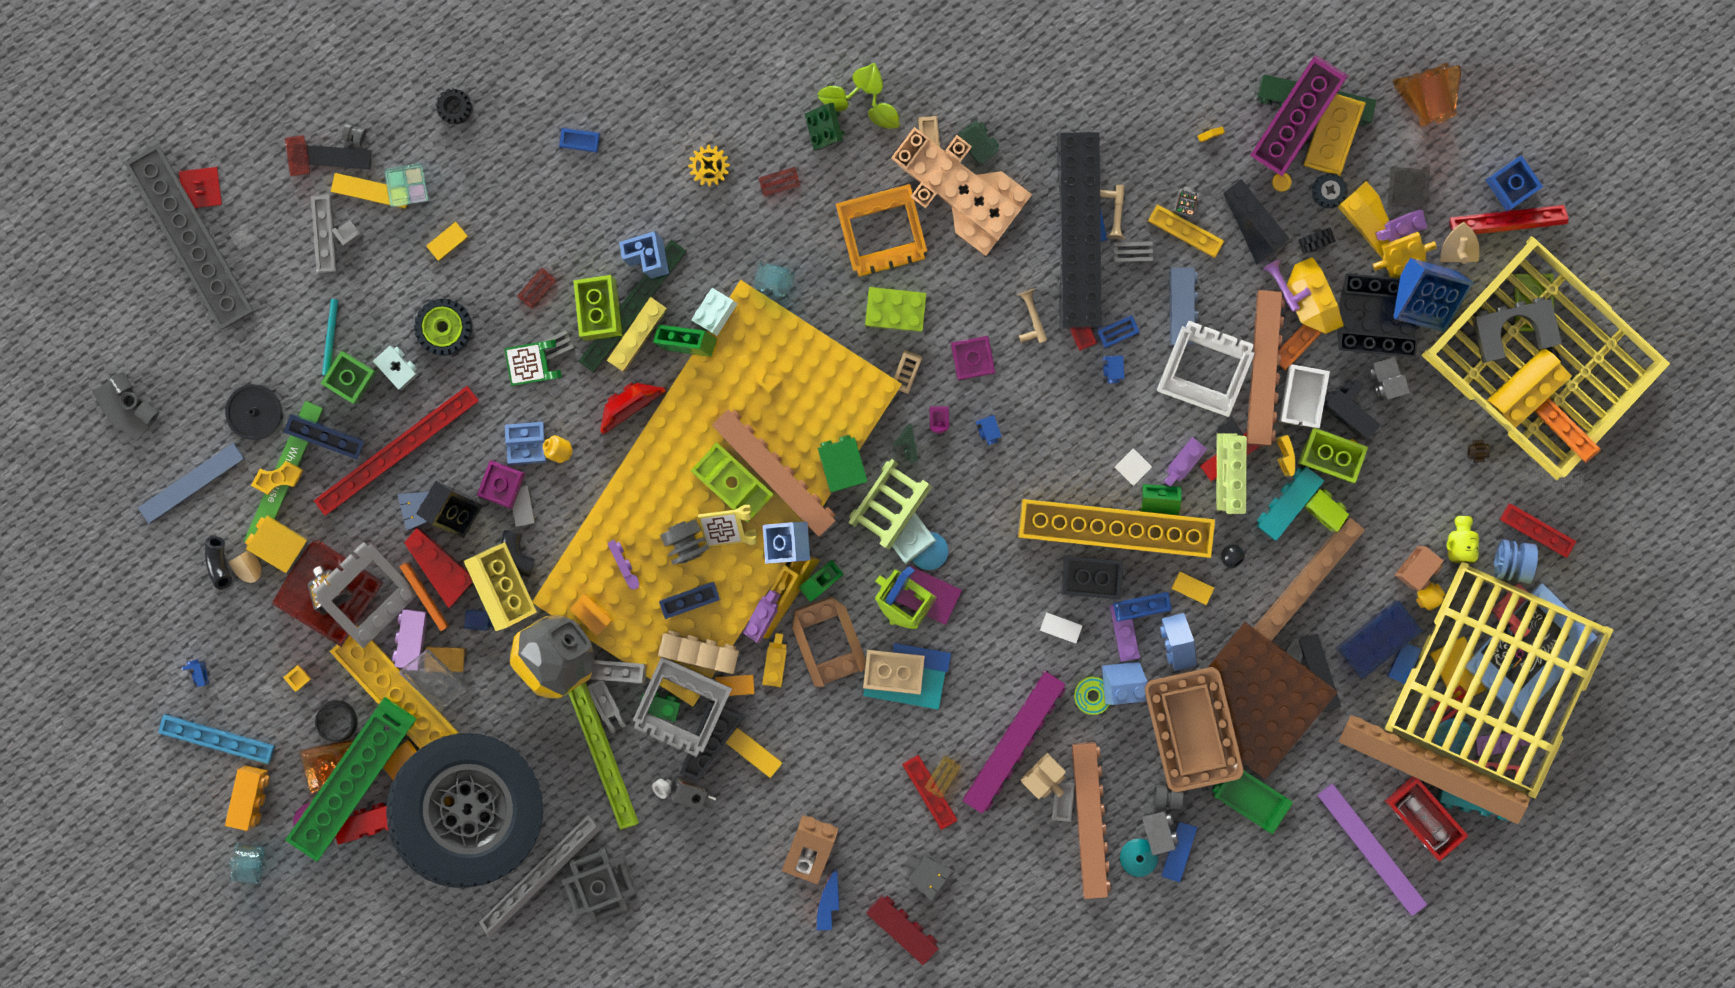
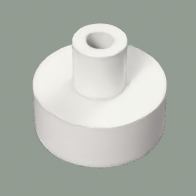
(662, 788)

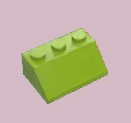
(1333, 455)

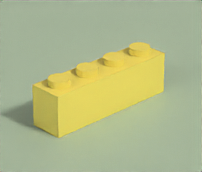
(637, 334)

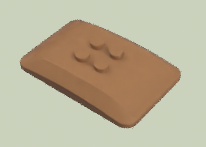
(1194, 729)

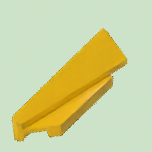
(787, 585)

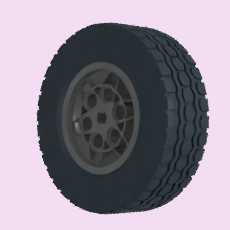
(419, 815)

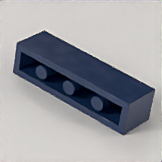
(324, 436)

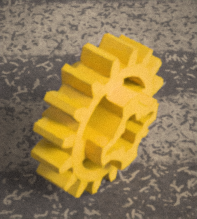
(703, 172)

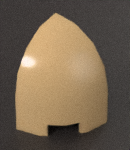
(246, 567)

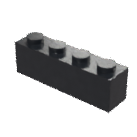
(1254, 221)

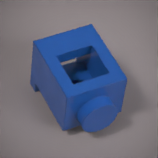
(1114, 368)
(989, 429)

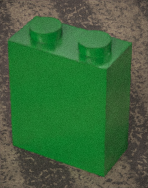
(842, 463)

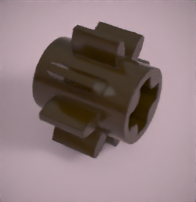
(1478, 451)

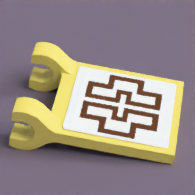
(727, 527)

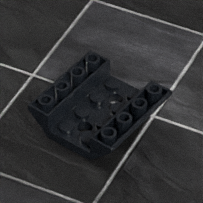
(1376, 330)

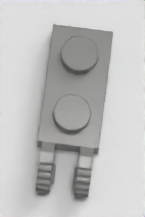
(606, 704)

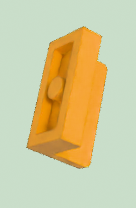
(591, 614)

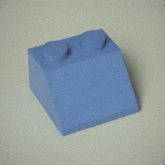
(1124, 683)

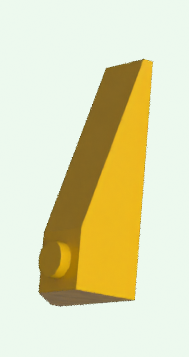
(1366, 214)

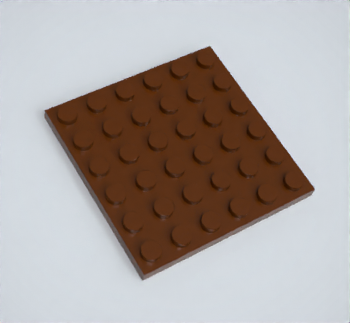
(1268, 697)

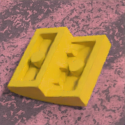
(1286, 462)

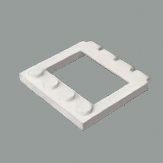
(1196, 393)

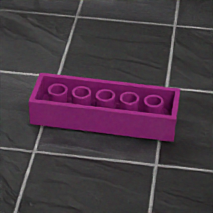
(1299, 115)

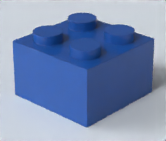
(1514, 183)

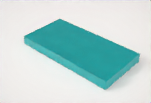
(930, 691)

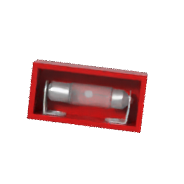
(1426, 818)

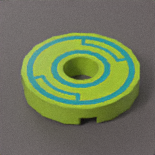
(1081, 696)

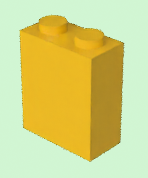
(275, 543)

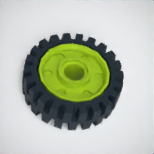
(428, 323)

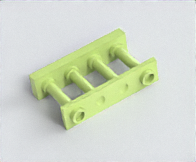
(909, 506)

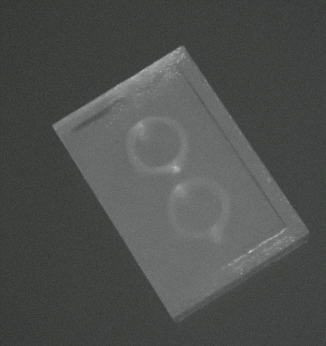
(433, 680)

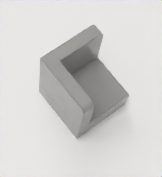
(347, 233)

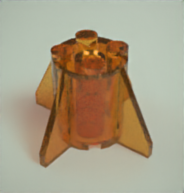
(1431, 93)

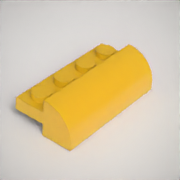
(1529, 387)

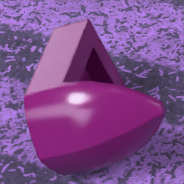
(939, 419)

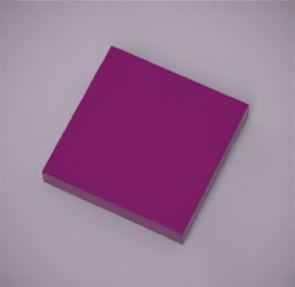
(972, 358)
(501, 484)

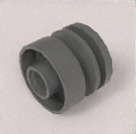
(684, 541)

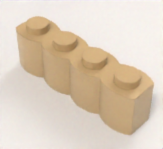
(699, 653)

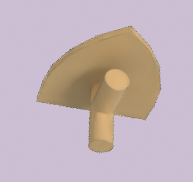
(1460, 246)

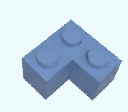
(646, 250)
(1178, 642)

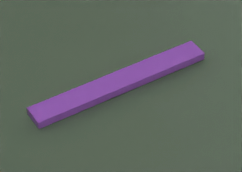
(1372, 849)

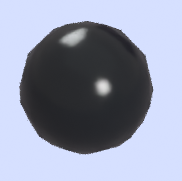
(1232, 556)

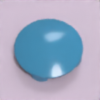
(934, 555)
(1460, 738)

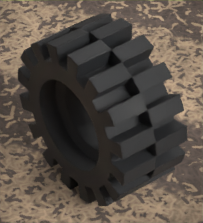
(442, 103)
(1317, 240)

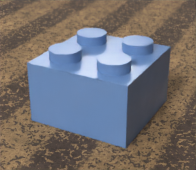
(786, 542)

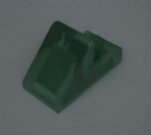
(907, 437)

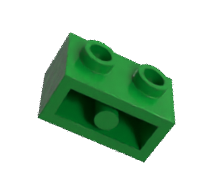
(664, 707)

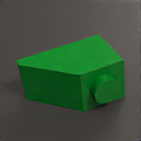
(821, 580)

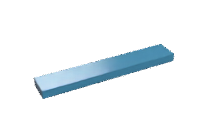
(216, 739)

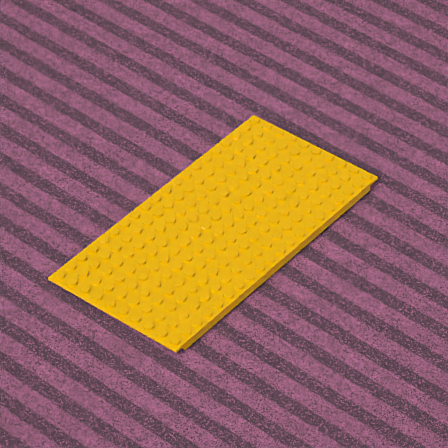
(821, 398)

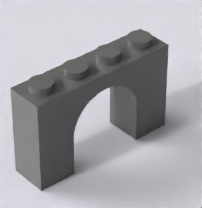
(1539, 314)

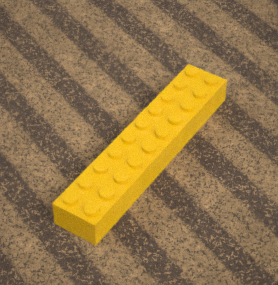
(1116, 528)

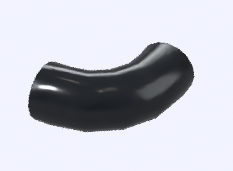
(216, 562)
(523, 563)

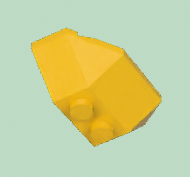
(1320, 308)

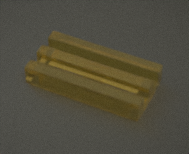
(934, 790)

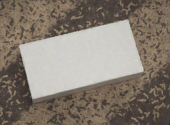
(1061, 627)

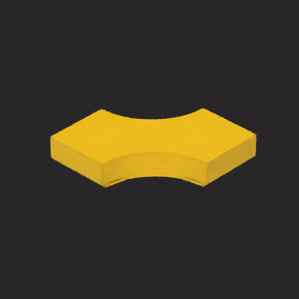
(285, 475)

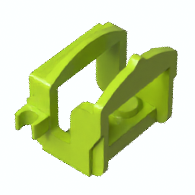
(895, 614)

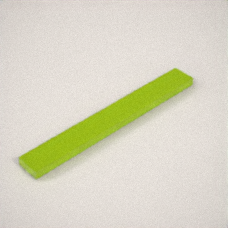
(603, 757)

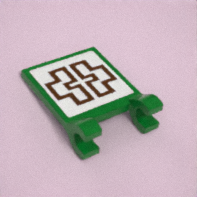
(529, 363)

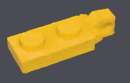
(775, 662)

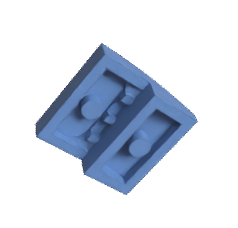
(525, 443)

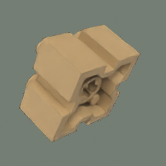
(1044, 777)

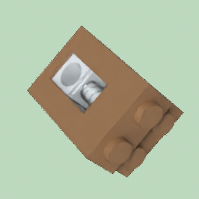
(815, 837)

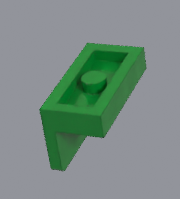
(1161, 499)

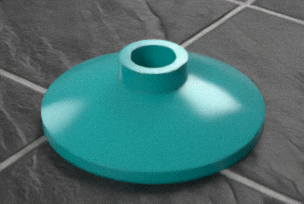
(1131, 851)

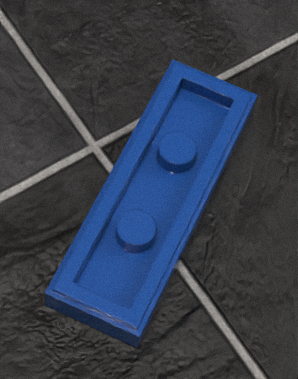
(1142, 606)
(933, 659)
(1177, 858)

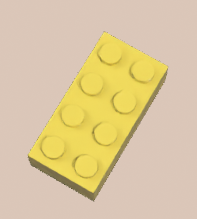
(500, 586)

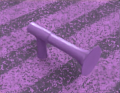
(1292, 300)

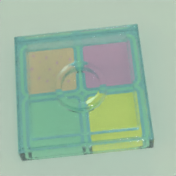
(406, 184)

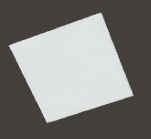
(1133, 466)

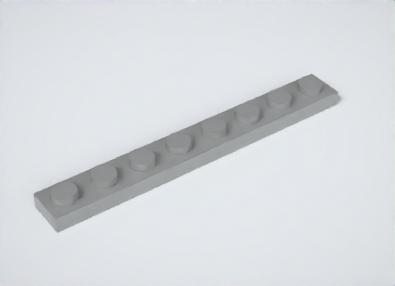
(539, 875)

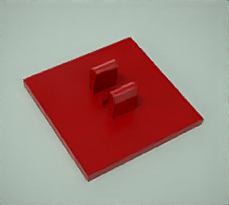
(202, 186)

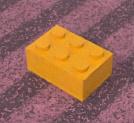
(247, 798)

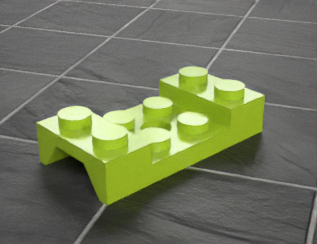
(718, 467)

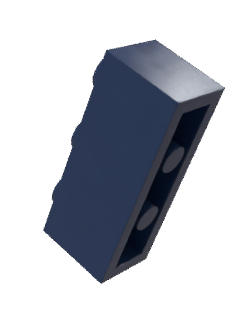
(690, 600)

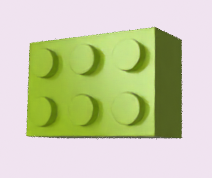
(597, 307)
(895, 309)

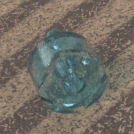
(773, 278)
(247, 863)

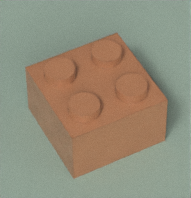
(1419, 568)

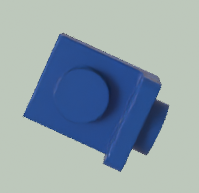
(200, 674)

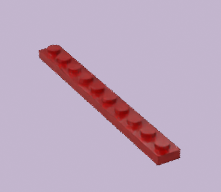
(396, 450)

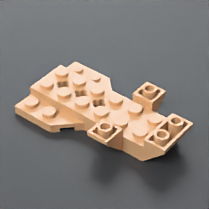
(942, 174)

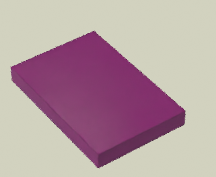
(946, 596)

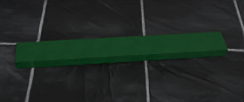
(631, 308)

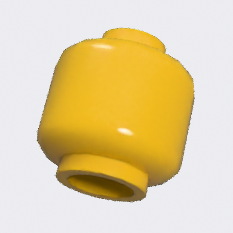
(557, 449)
(1431, 596)

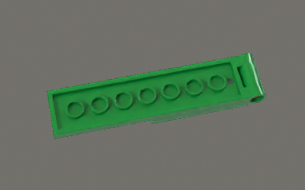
(351, 779)

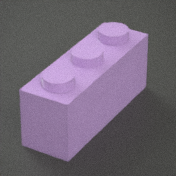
(410, 637)

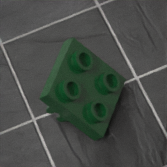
(824, 126)

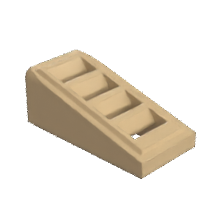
(907, 354)

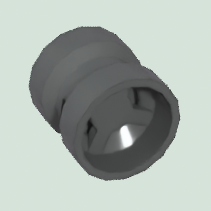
(353, 134)

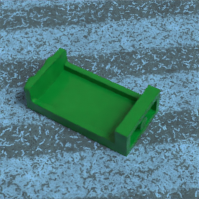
(1254, 800)

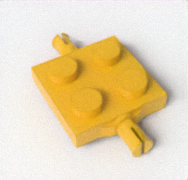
(1399, 252)

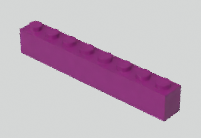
(1013, 742)

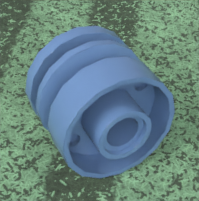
(1515, 561)

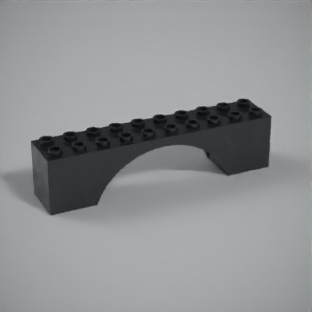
(1080, 230)

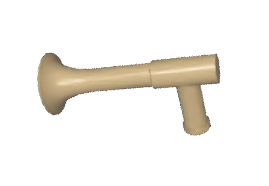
(1119, 197)
(1039, 331)

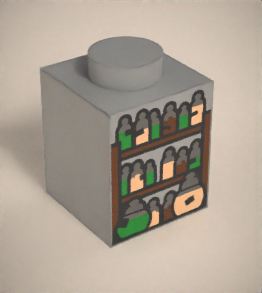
(1186, 202)

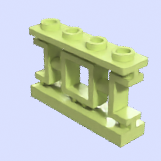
(1231, 473)

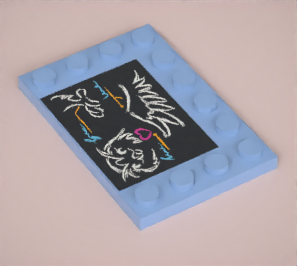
(1519, 659)

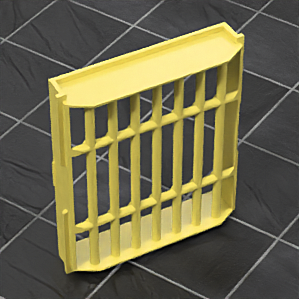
(1608, 418)
(1481, 716)

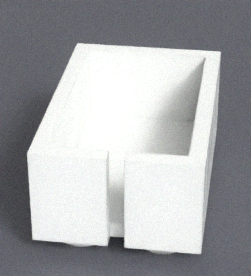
(1304, 396)

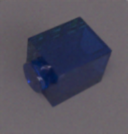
(477, 620)

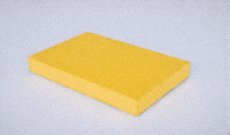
(1451, 665)

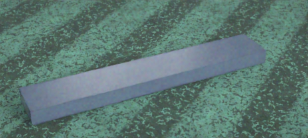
(191, 483)

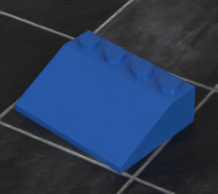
(1430, 294)

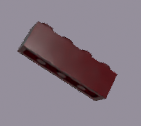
(902, 929)

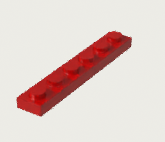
(1513, 219)

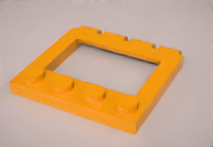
(875, 203)

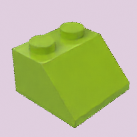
(1326, 510)

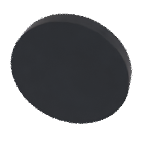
(253, 412)

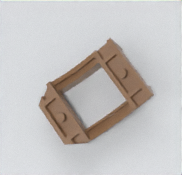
(836, 667)

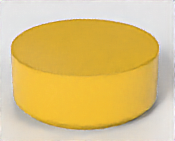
(1281, 183)

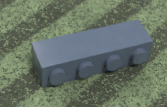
(1182, 300)

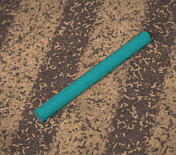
(330, 336)

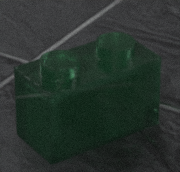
(982, 146)

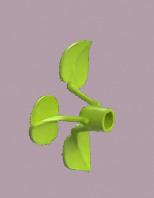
(870, 82)

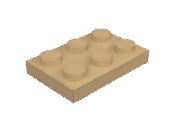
(893, 671)

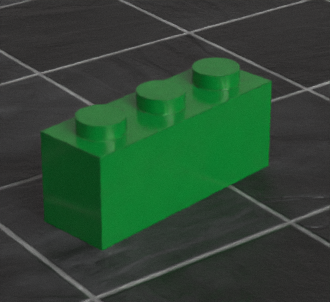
(685, 340)

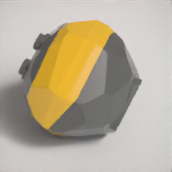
(552, 656)

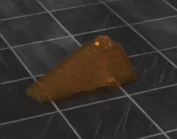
(321, 761)

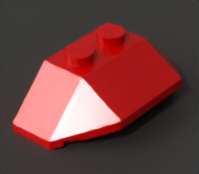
(628, 403)

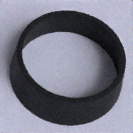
(351, 711)

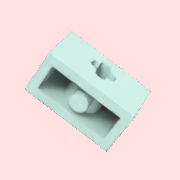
(386, 361)

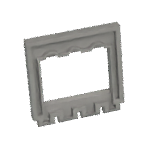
(384, 613)
(690, 680)

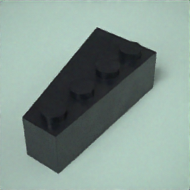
(725, 726)

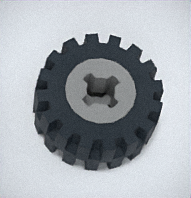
(1324, 195)

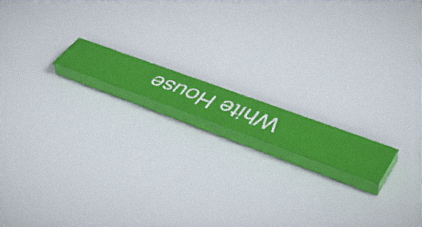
(292, 453)

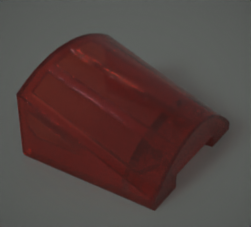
(296, 599)

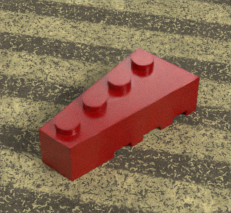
(440, 567)
(363, 823)

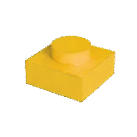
(297, 678)

